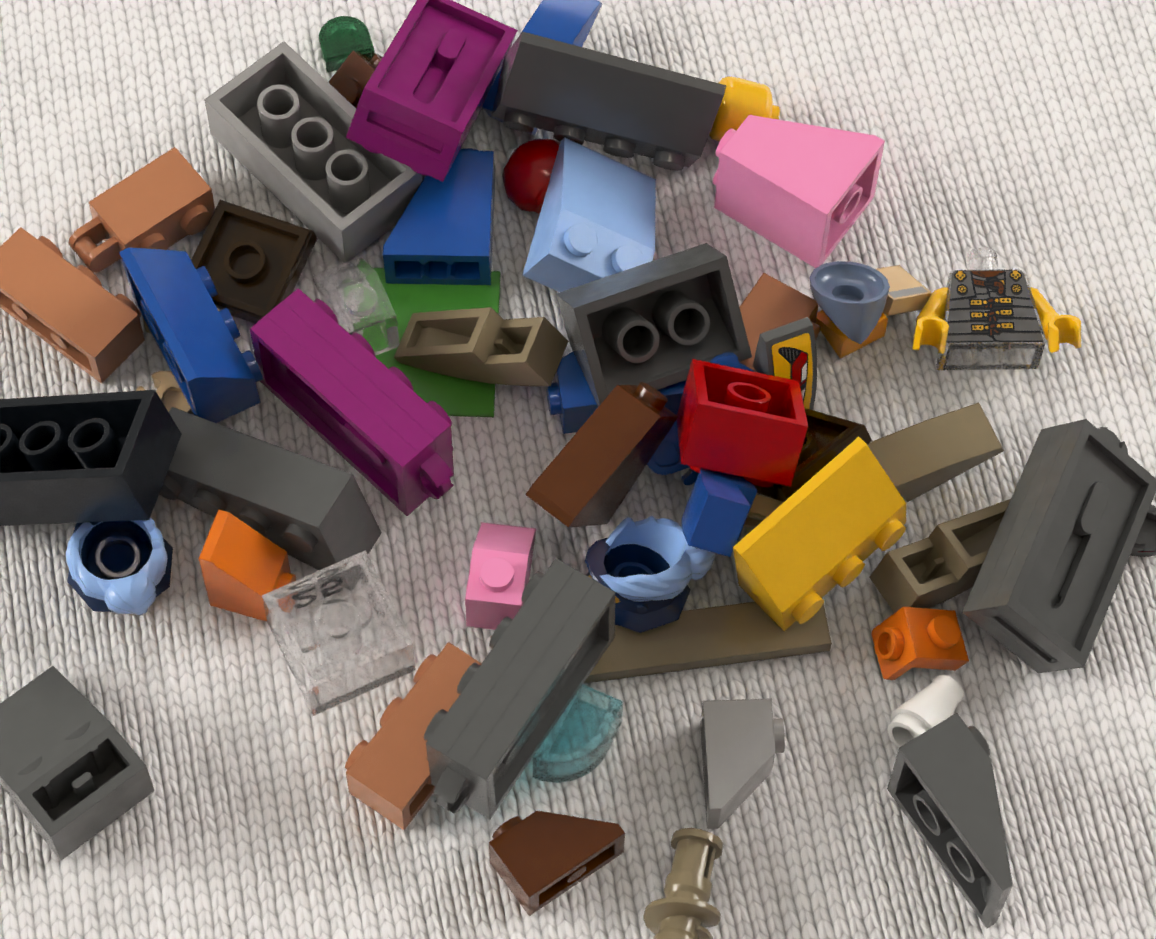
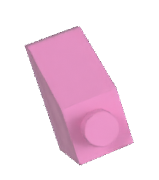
(498, 573)

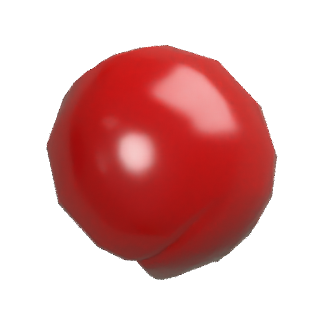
(529, 173)

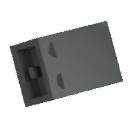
(66, 763)

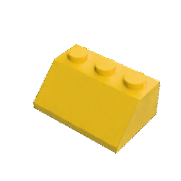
(820, 536)

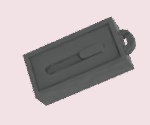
(1062, 546)
(519, 689)

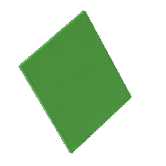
(453, 394)

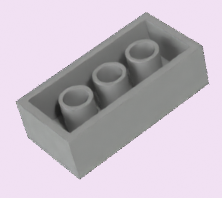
(293, 139)

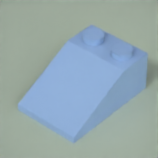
(591, 220)

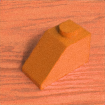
(241, 566)

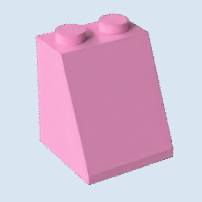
(796, 182)

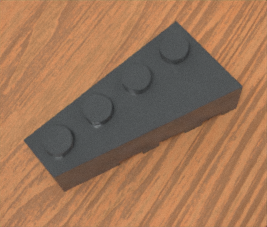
(279, 493)

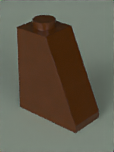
(604, 457)

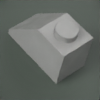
(737, 752)

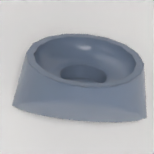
(850, 296)

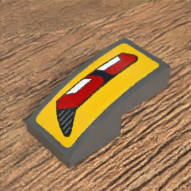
(791, 355)

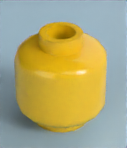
(740, 101)

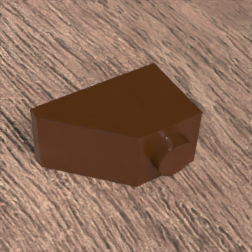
(551, 854)

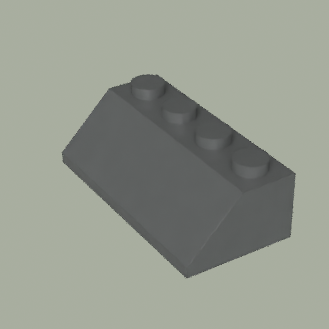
(606, 101)

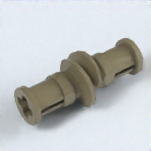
(687, 889)

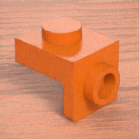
(919, 640)

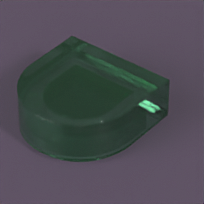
(342, 36)

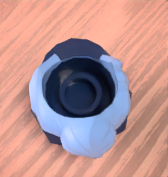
(119, 565)
(647, 570)

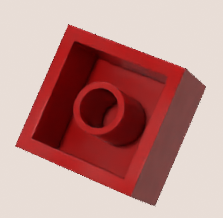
(741, 423)

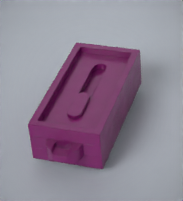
(431, 86)
(355, 401)

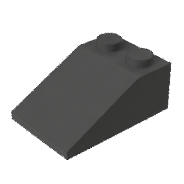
(952, 801)

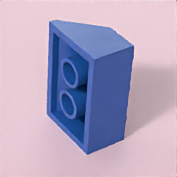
(192, 332)

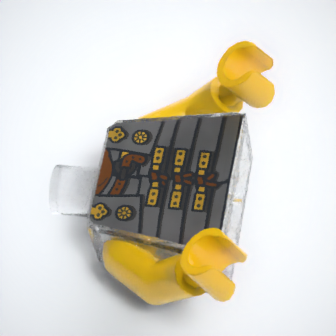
(991, 319)

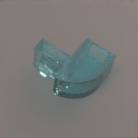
(579, 737)

